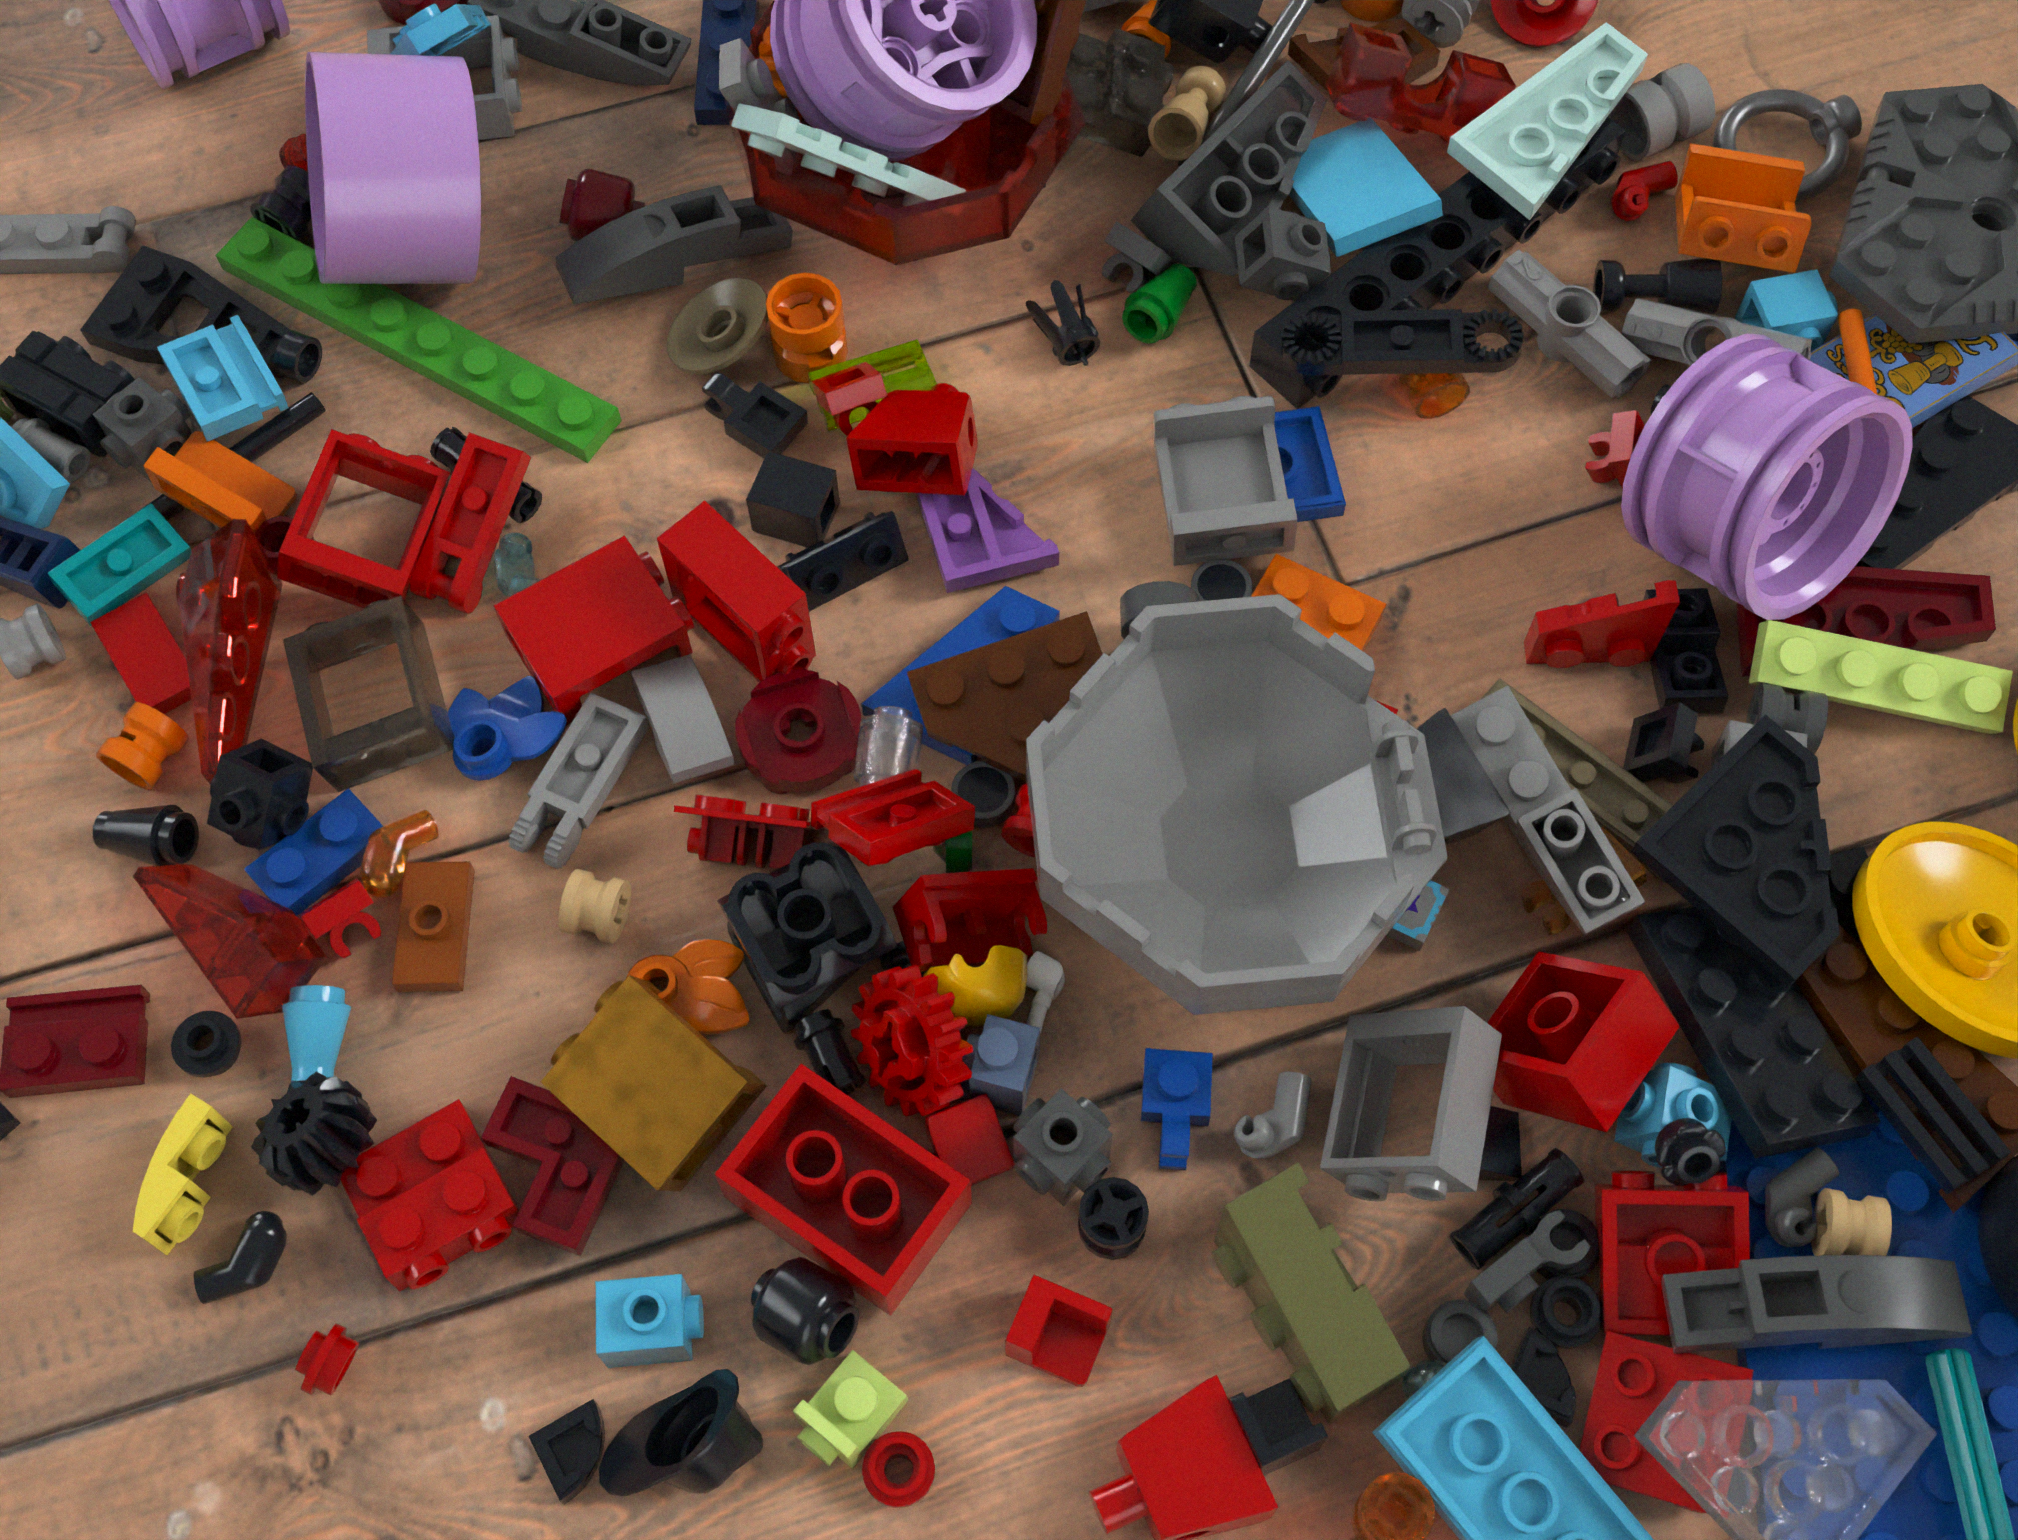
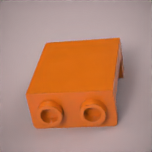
(1741, 208)

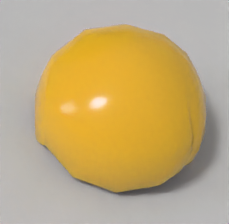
(989, 989)

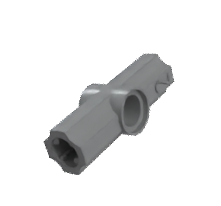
(1569, 324)
(1682, 333)

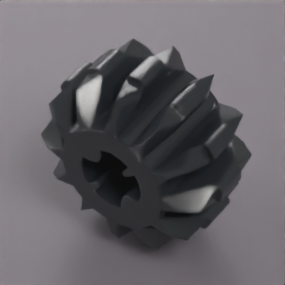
(314, 1133)

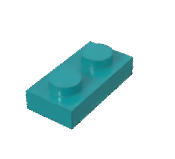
(120, 564)

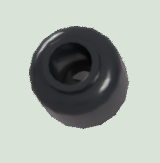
(804, 1311)

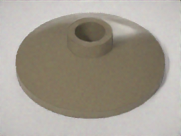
(718, 326)

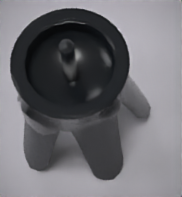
(1076, 337)

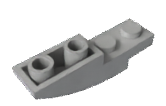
(1547, 815)

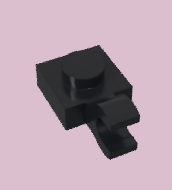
(756, 419)

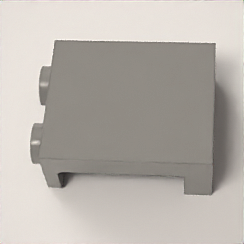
(1223, 480)

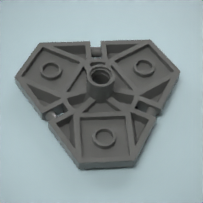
(1936, 215)

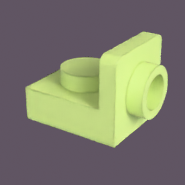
(848, 1412)

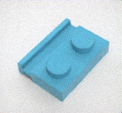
(222, 378)

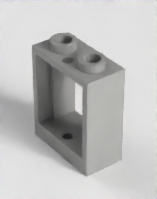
(485, 49)
(1364, 1090)

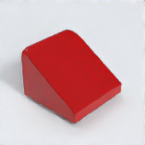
(970, 1139)

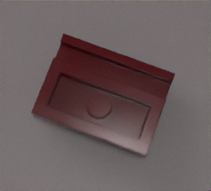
(75, 1041)

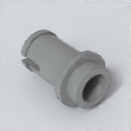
(60, 453)

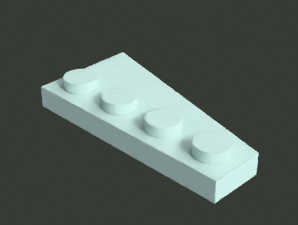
(1546, 122)
(825, 153)

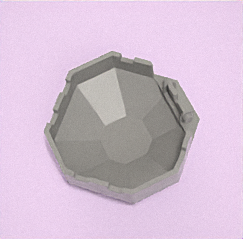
(1232, 806)

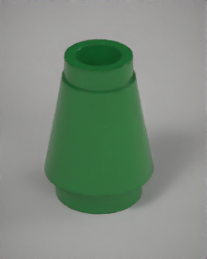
(1159, 304)

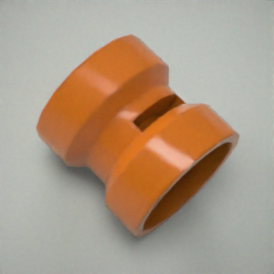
(142, 746)

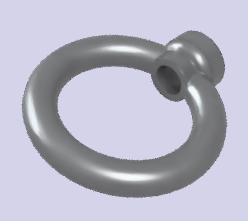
(1829, 124)

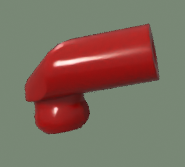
(1635, 186)

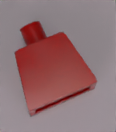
(916, 443)
(1187, 1472)

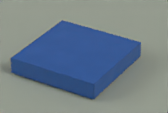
(1308, 464)

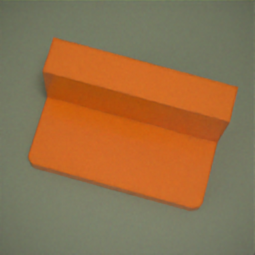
(218, 483)

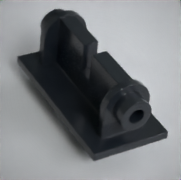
(849, 560)

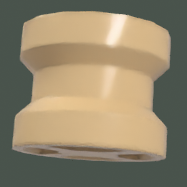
(594, 906)
(1851, 1225)

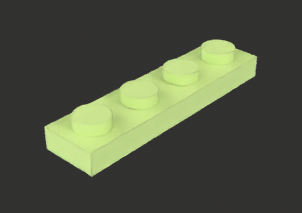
(1882, 677)

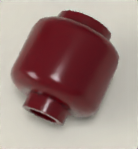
(595, 201)

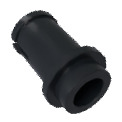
(827, 1050)

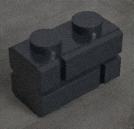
(61, 387)

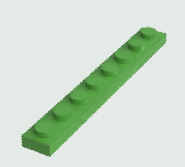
(424, 342)

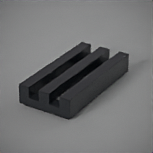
(1950, 1098)

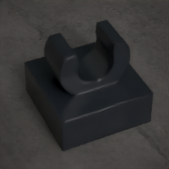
(1662, 745)

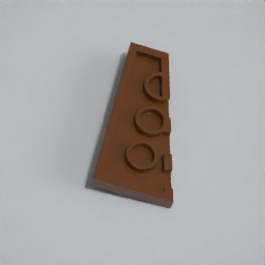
(1873, 1021)

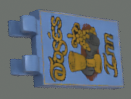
(1924, 374)

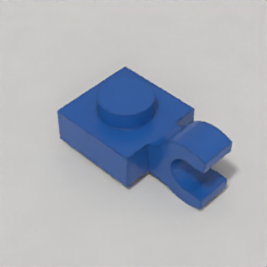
(1177, 1096)

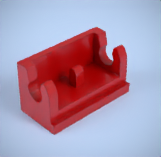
(969, 915)

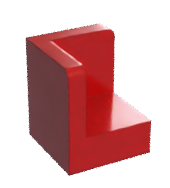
(1058, 1331)

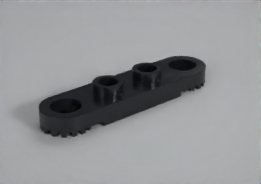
(1402, 342)

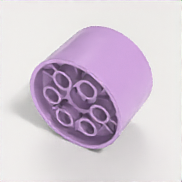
(392, 168)

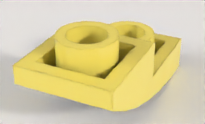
(168, 1200)

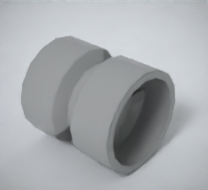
(1664, 110)

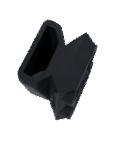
(805, 929)

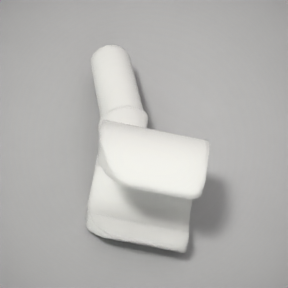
(1046, 978)

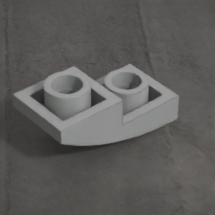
(682, 718)

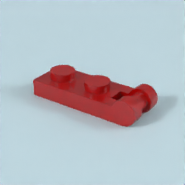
(469, 522)

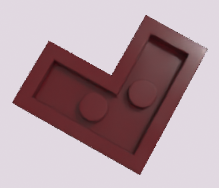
(573, 1163)

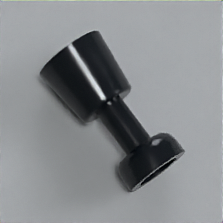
(1682, 284)

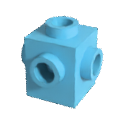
(1663, 1097)

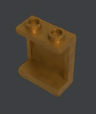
(650, 1084)

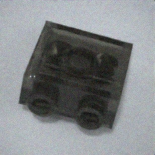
(1119, 88)

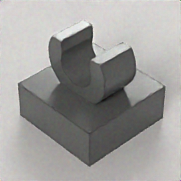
(1136, 254)

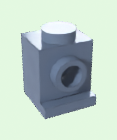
(1002, 1063)

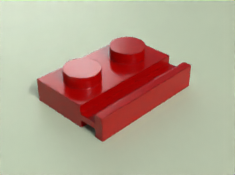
(892, 817)

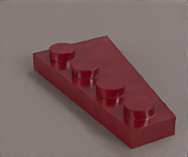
(1893, 609)

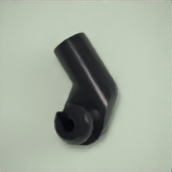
(250, 1263)

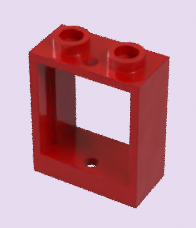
(338, 571)
(737, 594)

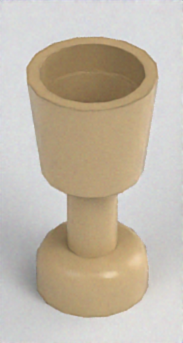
(1182, 122)

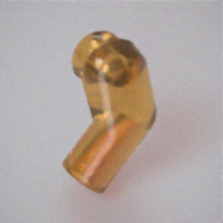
(389, 850)

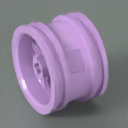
(900, 69)

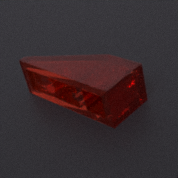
(236, 937)

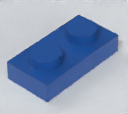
(317, 855)

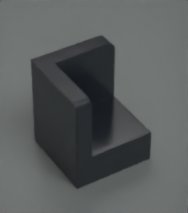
(793, 500)
(1277, 1426)

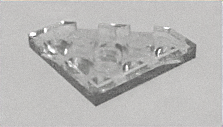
(1787, 1452)

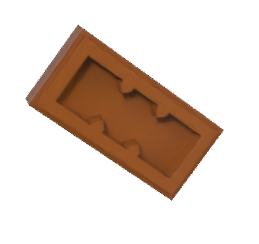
(433, 927)

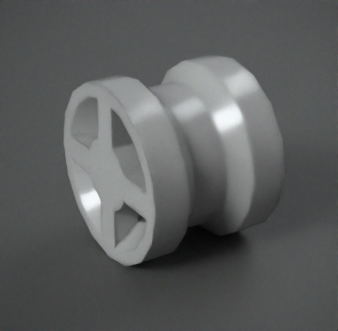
(29, 642)

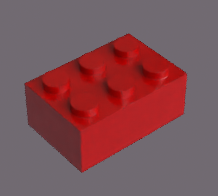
(845, 1188)

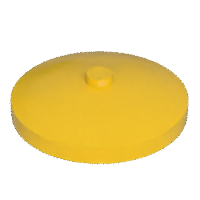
(1944, 928)

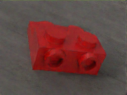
(429, 1198)
(1658, 1232)

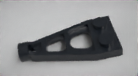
(150, 291)

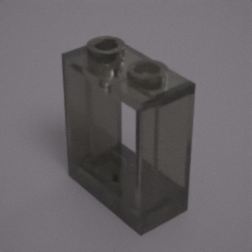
(389, 741)

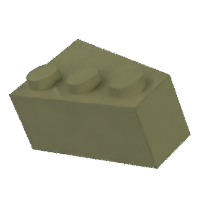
(1307, 1298)

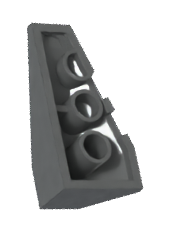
(1234, 174)

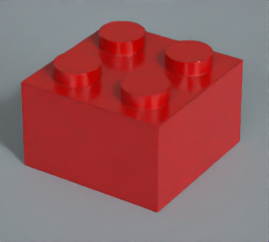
(1578, 1039)

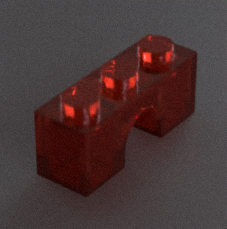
(1371, 83)

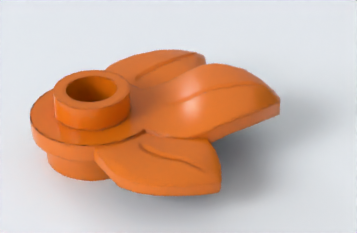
(700, 984)

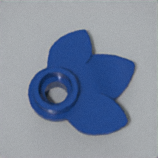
(506, 726)

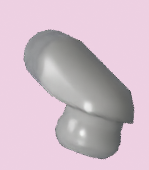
(1279, 1126)

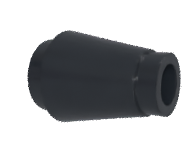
(148, 834)

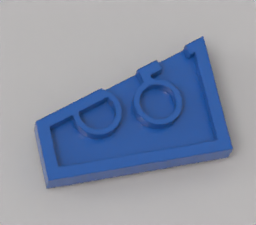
(997, 619)

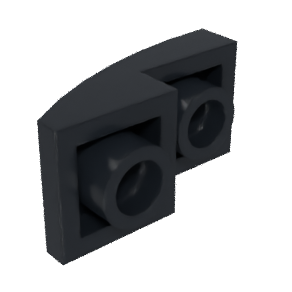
(1686, 659)

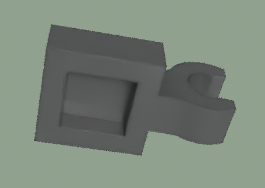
(1510, 1279)

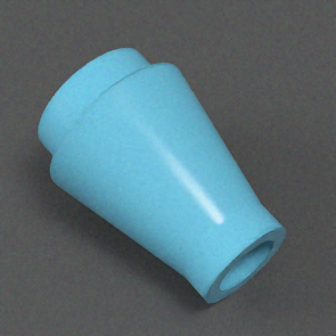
(315, 1029)

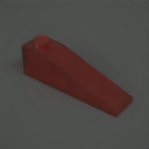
(227, 627)

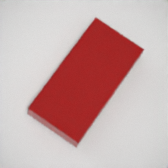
(145, 654)

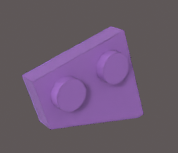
(982, 537)

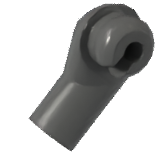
(1789, 1198)

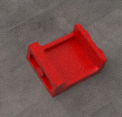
(593, 623)

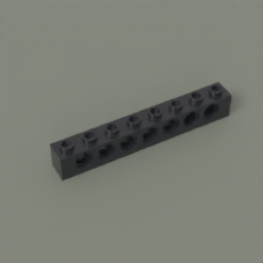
(1426, 261)

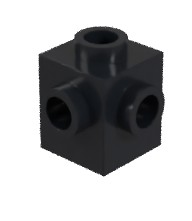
(259, 794)

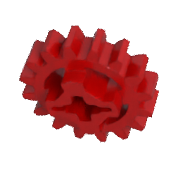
(911, 1040)

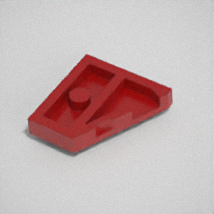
(1601, 630)

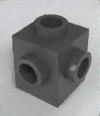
(1282, 254)
(141, 421)
(1056, 1167)

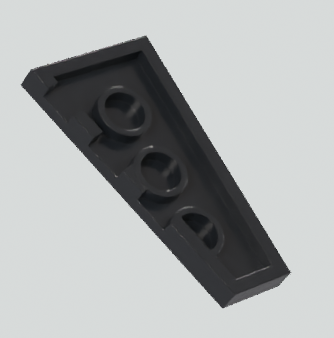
(1954, 470)

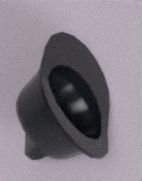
(683, 1440)

